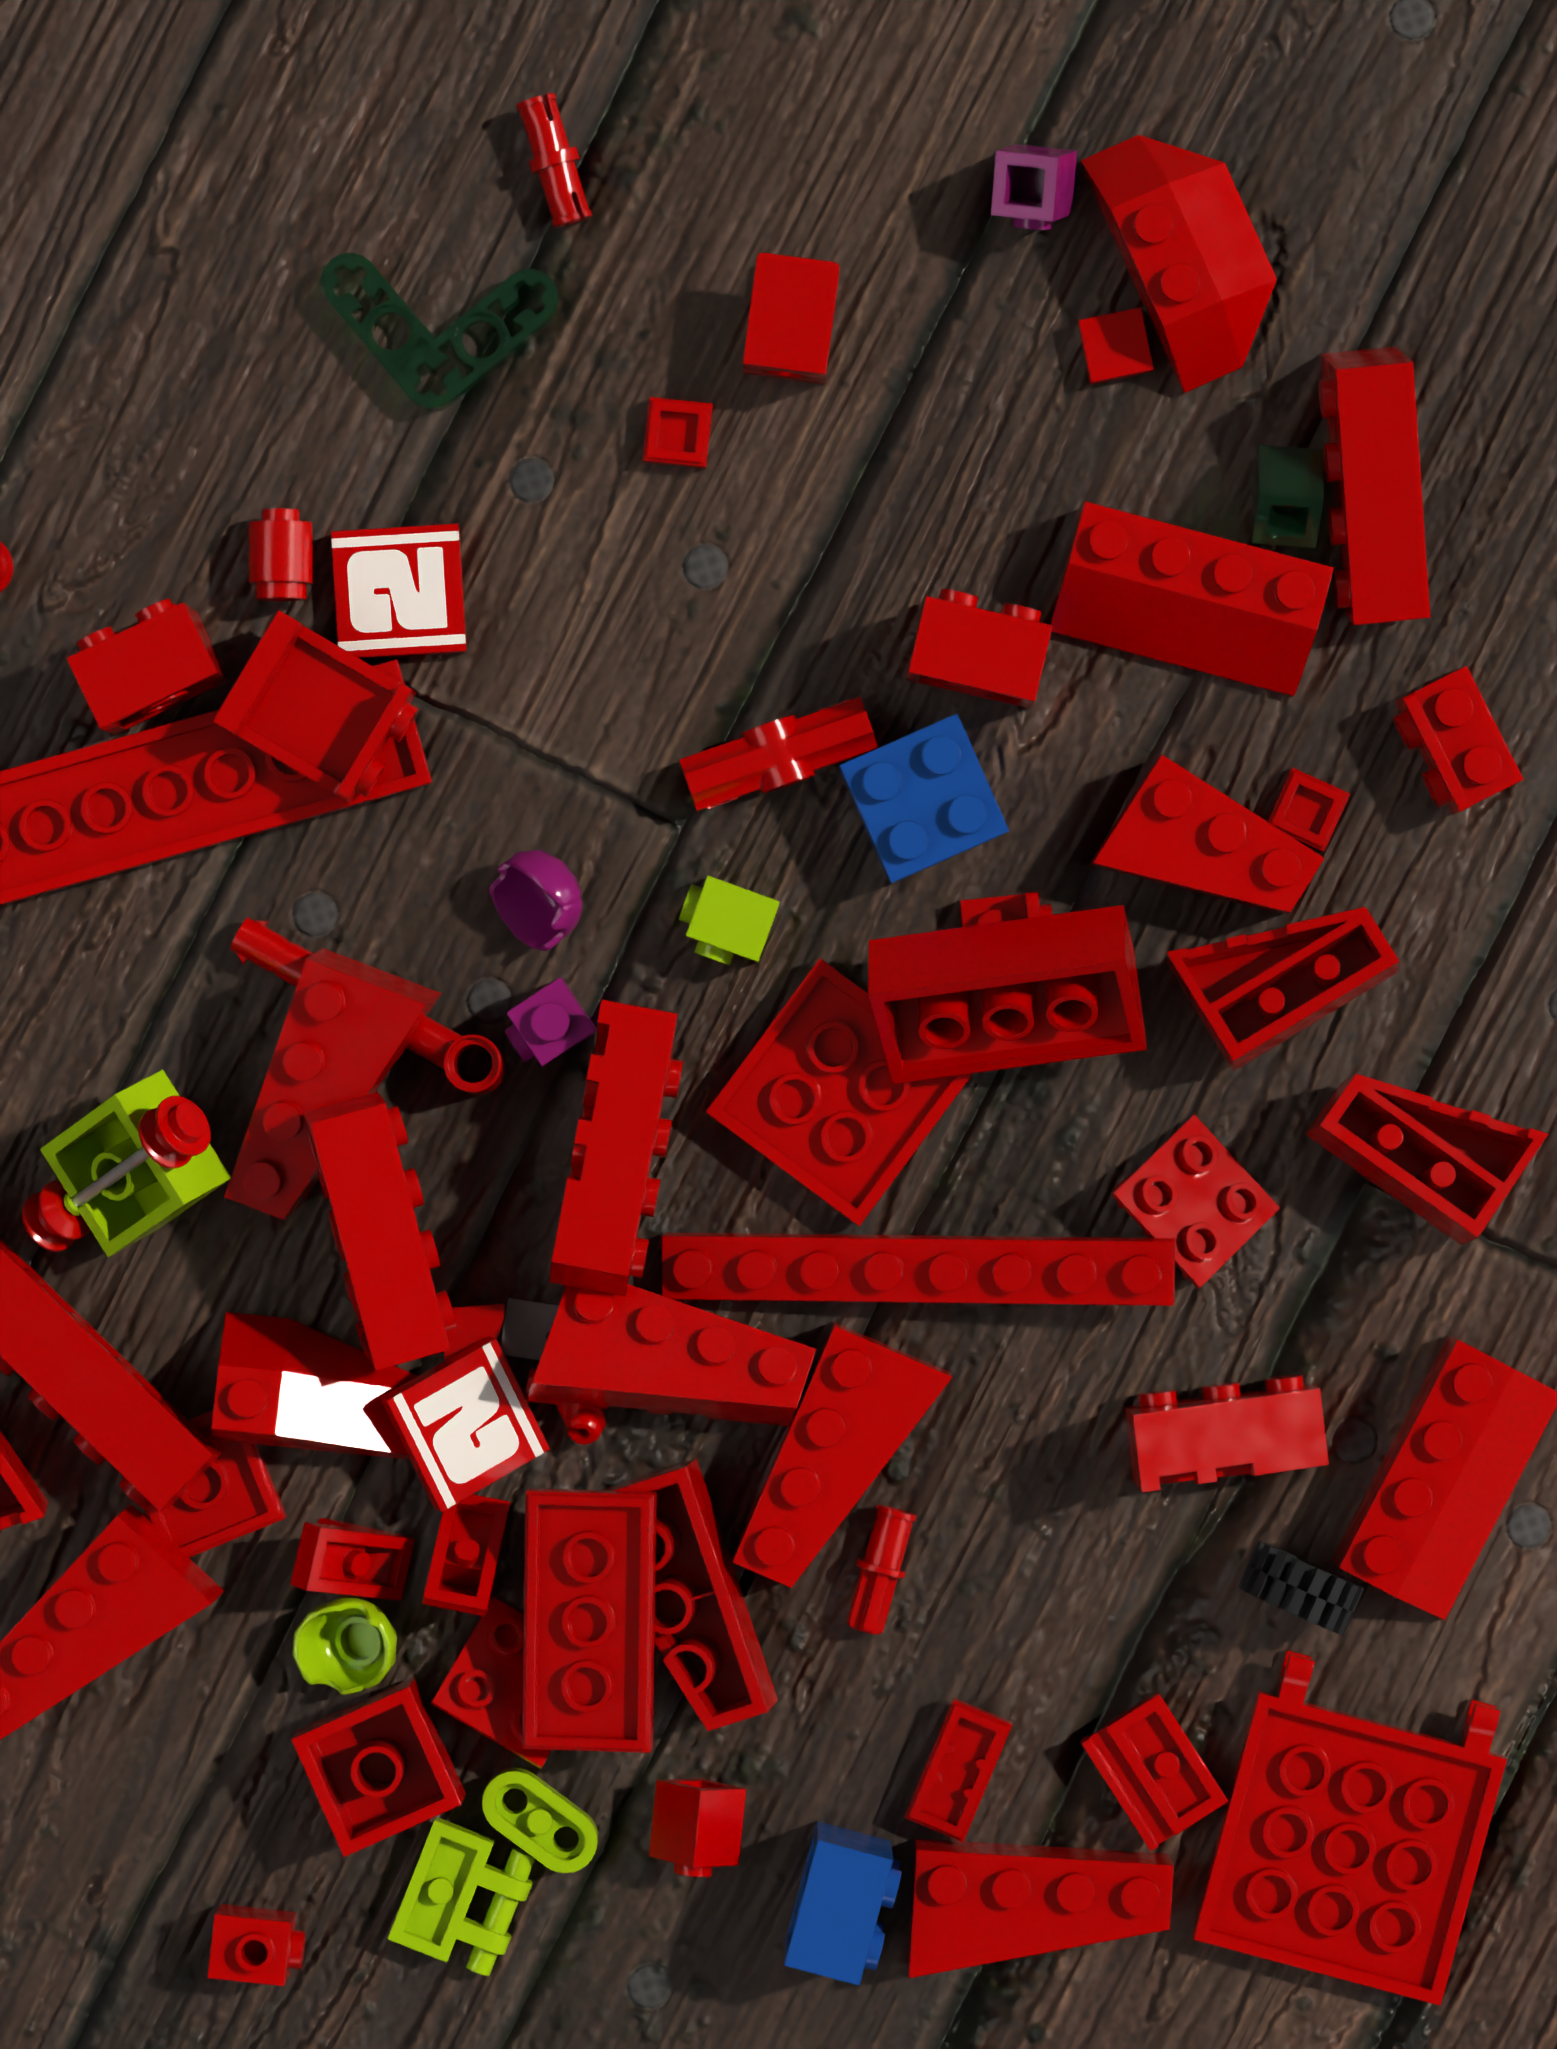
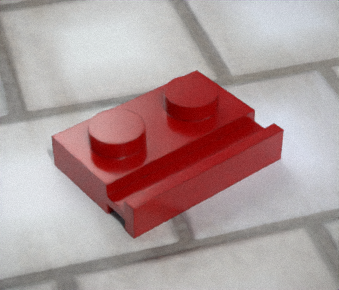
(1154, 1770)

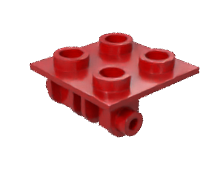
(1198, 1197)
(487, 1682)

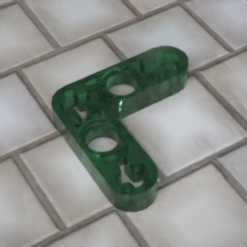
(421, 346)

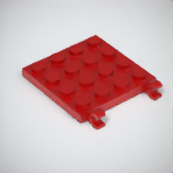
(1350, 1841)

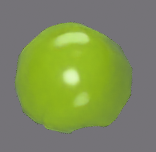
(345, 1645)

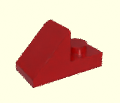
(467, 1555)
(352, 1560)

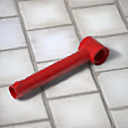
(431, 1040)

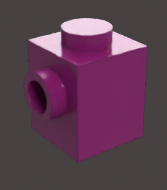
(1033, 185)
(549, 1023)

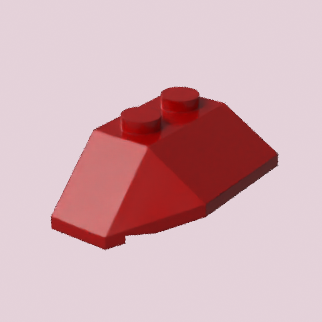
(1185, 252)

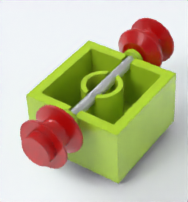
(125, 1169)

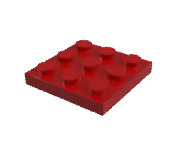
(824, 1099)

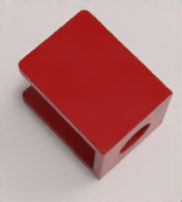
(791, 318)

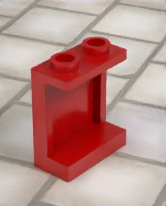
(317, 708)

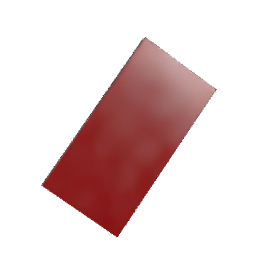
(589, 1620)

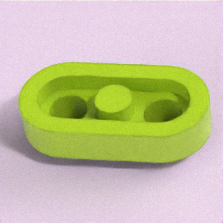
(539, 1820)

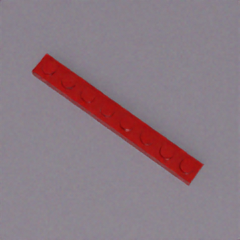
(919, 1268)

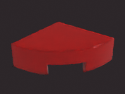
(474, 1325)

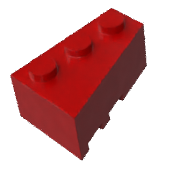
(1205, 842)
(1281, 980)
(1225, 1432)

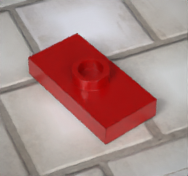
(958, 1769)

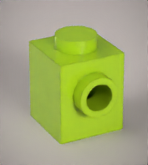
(728, 920)

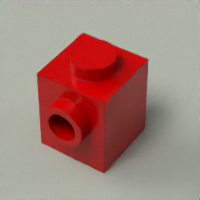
(697, 1825)
(255, 1945)

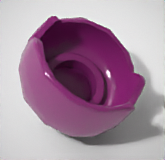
(537, 898)

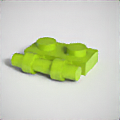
(443, 1889)

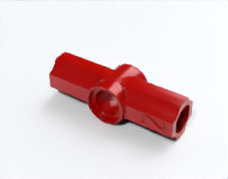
(778, 754)

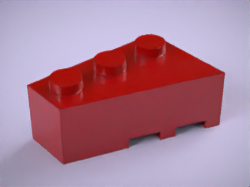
(1426, 1153)

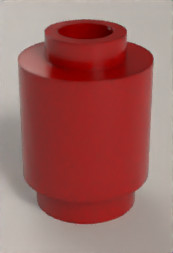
(280, 555)

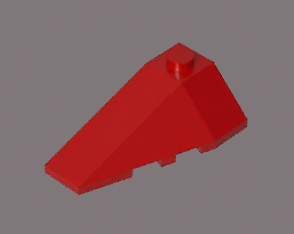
(301, 1390)

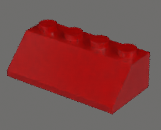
(1190, 599)
(1006, 994)
(1446, 1478)

